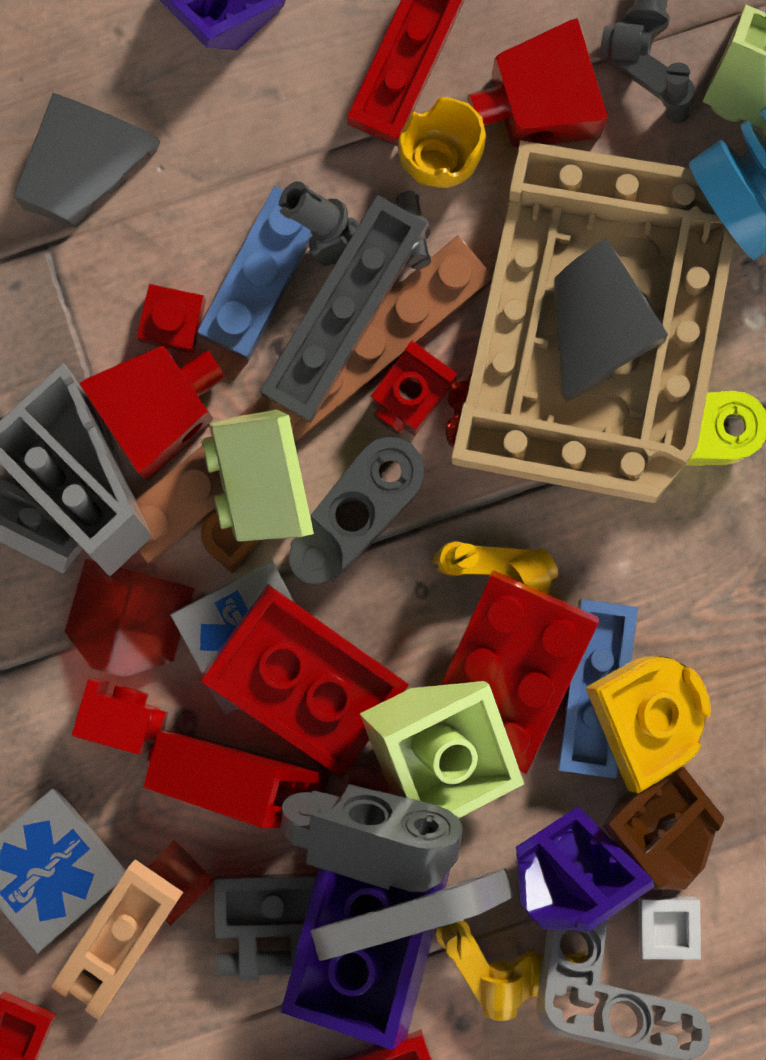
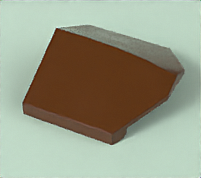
(666, 829)

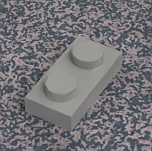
(32, 530)

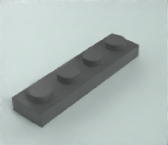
(343, 309)

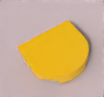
(651, 717)

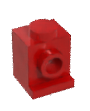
(425, 370)
(119, 718)

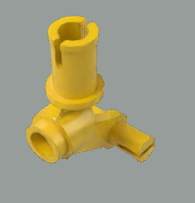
(524, 565)
(500, 984)

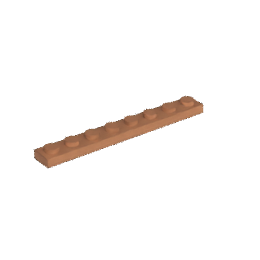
(407, 314)

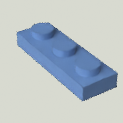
(256, 280)
(582, 740)

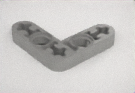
(413, 916)
(584, 985)

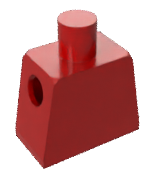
(545, 90)
(154, 404)

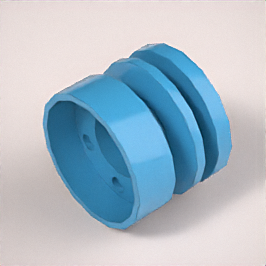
(737, 187)

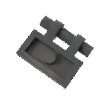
(260, 908)

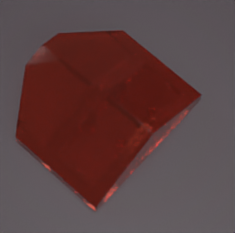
(125, 620)

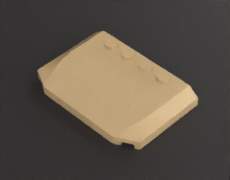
(647, 418)

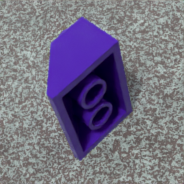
(367, 990)

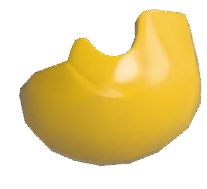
(442, 143)

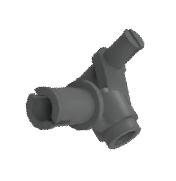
(629, 50)
(332, 227)

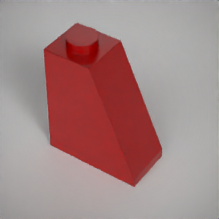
(227, 778)

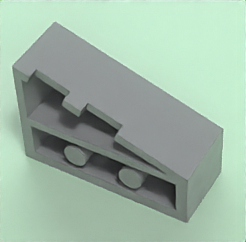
(69, 468)

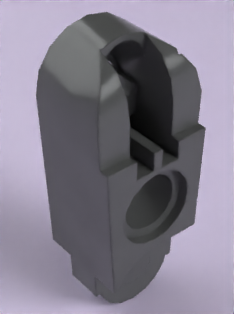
(332, 549)
(374, 836)

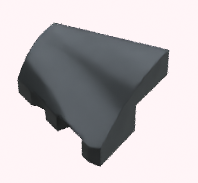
(78, 160)
(600, 320)

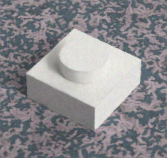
(669, 927)

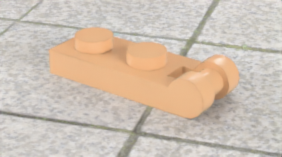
(117, 938)

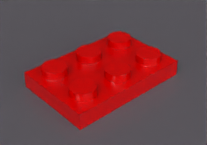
(526, 653)
(301, 679)

